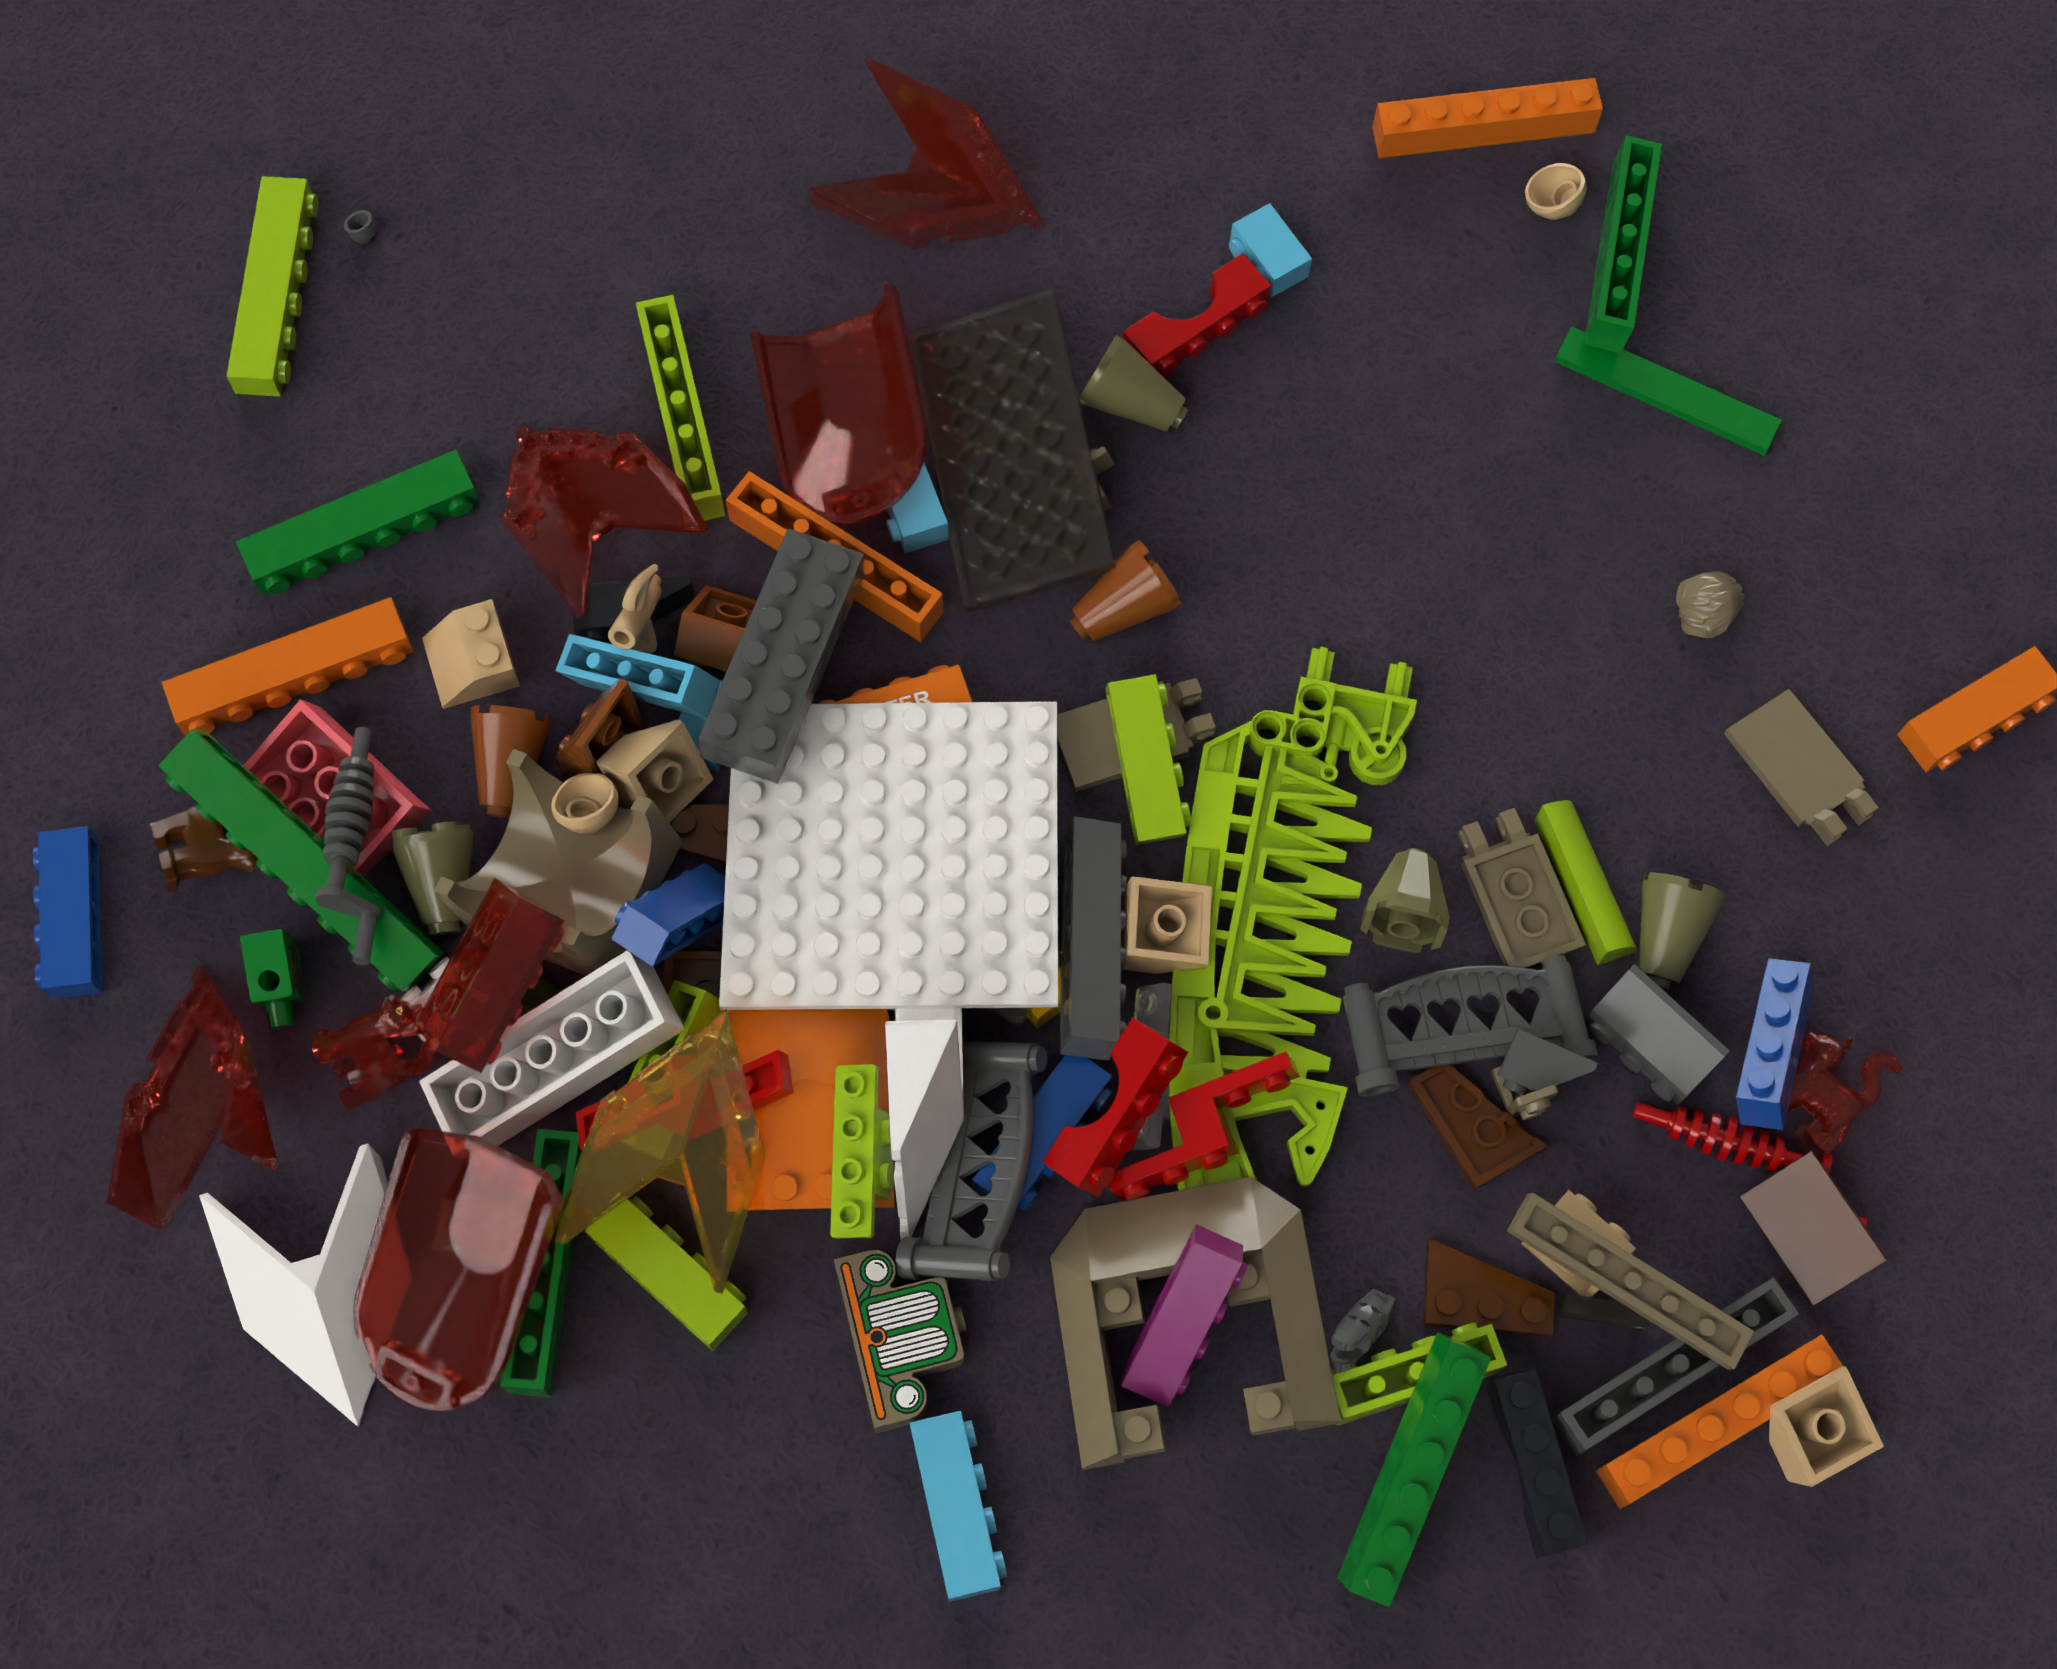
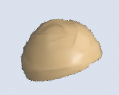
(1556, 191)
(585, 803)

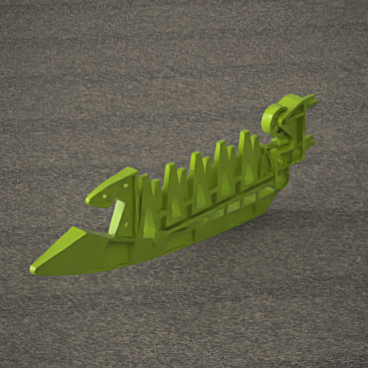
(1296, 783)

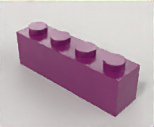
(1183, 1316)

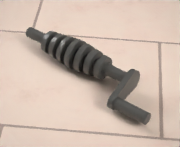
(346, 826)

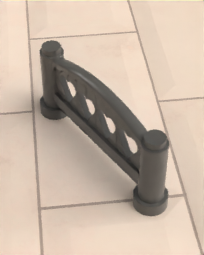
(1384, 1050)
(946, 1246)

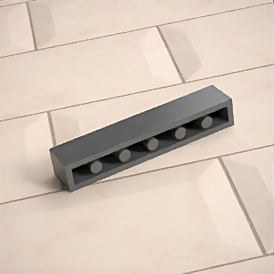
(1092, 938)
(1664, 1373)

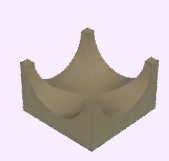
(569, 872)

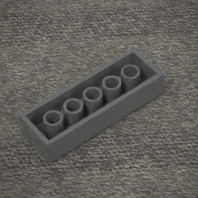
(782, 656)

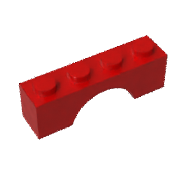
(1236, 293)
(1145, 1068)

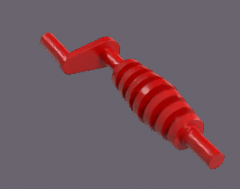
(1724, 1137)

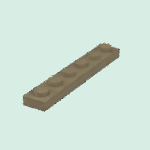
(1630, 1281)

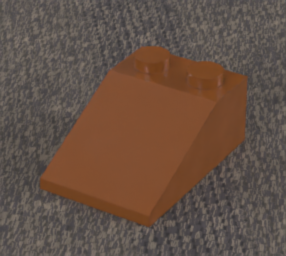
(600, 727)

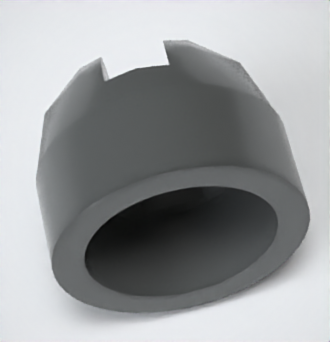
(366, 222)

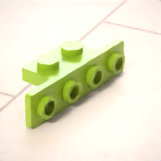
(860, 1152)

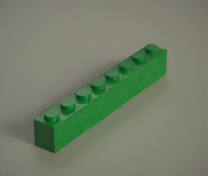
(294, 854)

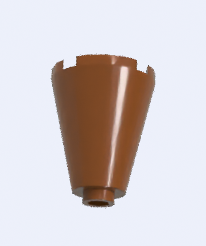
(1125, 596)
(493, 740)

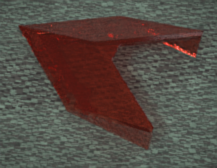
(953, 182)
(578, 487)
(197, 1084)

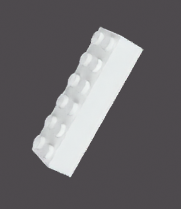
(557, 1052)

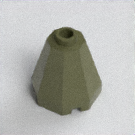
(1411, 903)

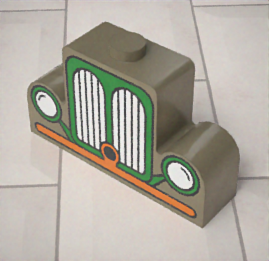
(898, 1335)

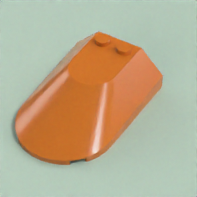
(801, 1125)

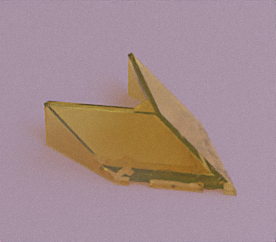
(682, 1123)

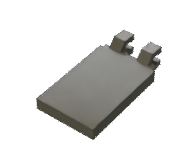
(1089, 741)
(1801, 766)
(1518, 894)

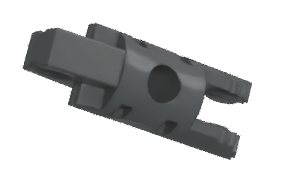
(1360, 1329)

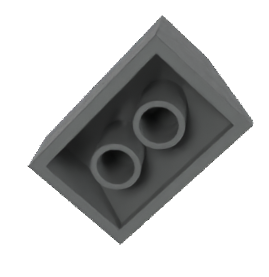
(1655, 1036)

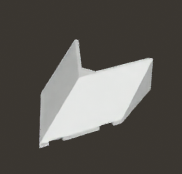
(923, 1101)
(307, 1306)

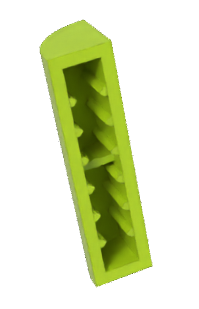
(1584, 882)

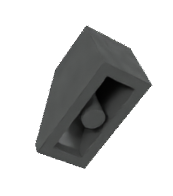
(1539, 1064)

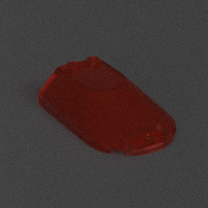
(845, 412)
(452, 1266)

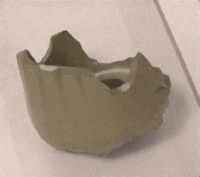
(1708, 603)

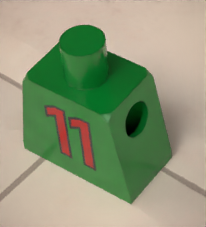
(269, 958)

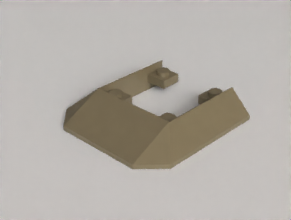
(1141, 1239)

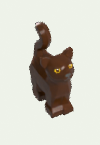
(205, 849)

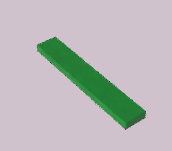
(1670, 392)

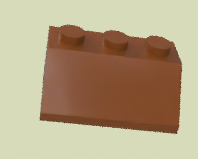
(713, 627)

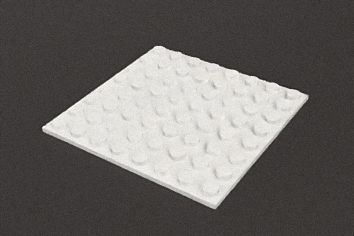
(898, 862)

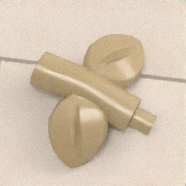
(633, 625)

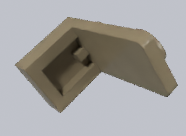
(1527, 1105)

